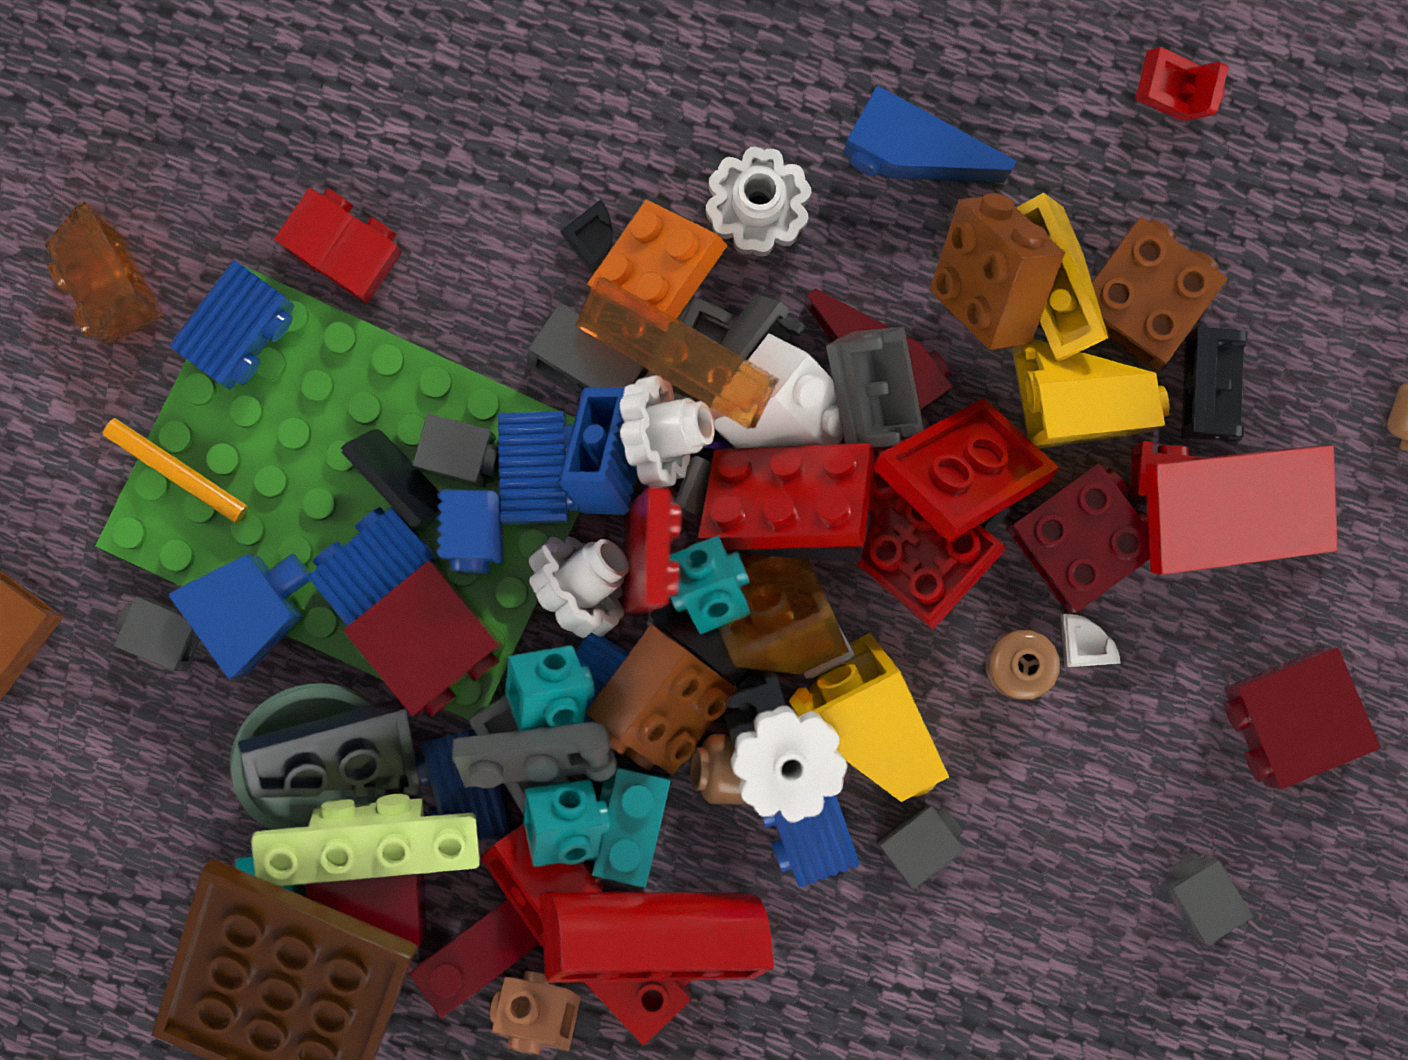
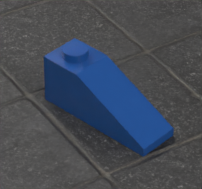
(913, 144)

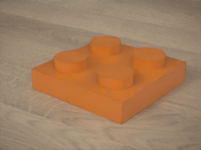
(661, 258)

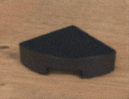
(590, 235)

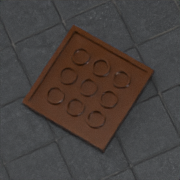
(278, 976)

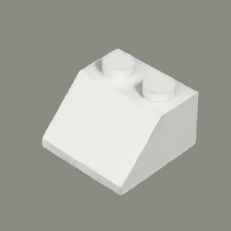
(800, 408)

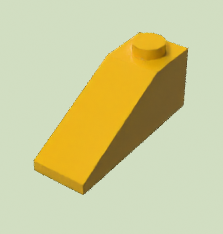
(1072, 310)

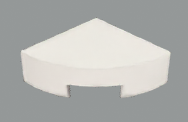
(1086, 643)

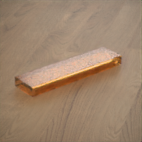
(677, 352)

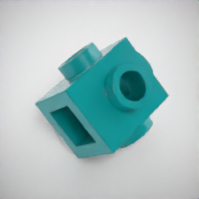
(710, 584)
(548, 688)
(564, 822)

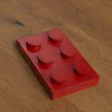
(965, 468)
(789, 496)

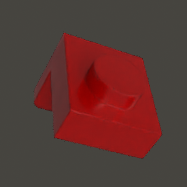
(1180, 85)

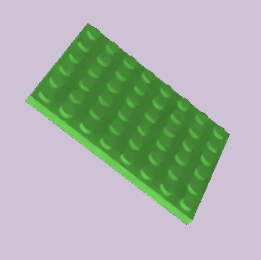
(281, 455)

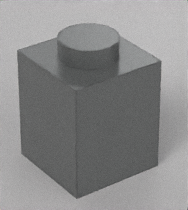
(456, 450)
(156, 634)
(922, 844)
(1205, 898)

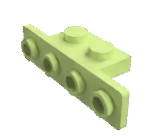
(366, 842)

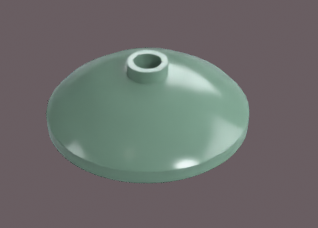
(283, 711)

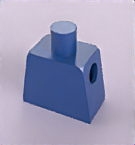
(243, 609)

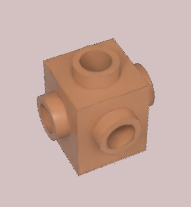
(534, 1014)

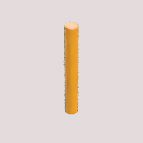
(175, 470)

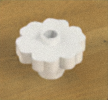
(754, 225)
(662, 430)
(580, 583)
(795, 786)

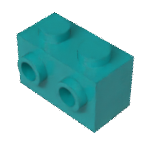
(635, 814)

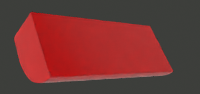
(654, 936)

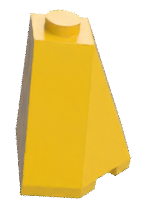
(1085, 397)
(875, 721)

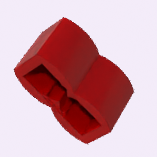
(339, 244)

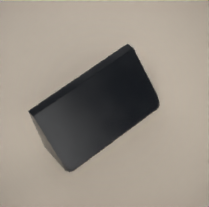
(394, 477)

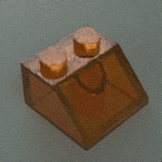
(101, 277)
(788, 621)

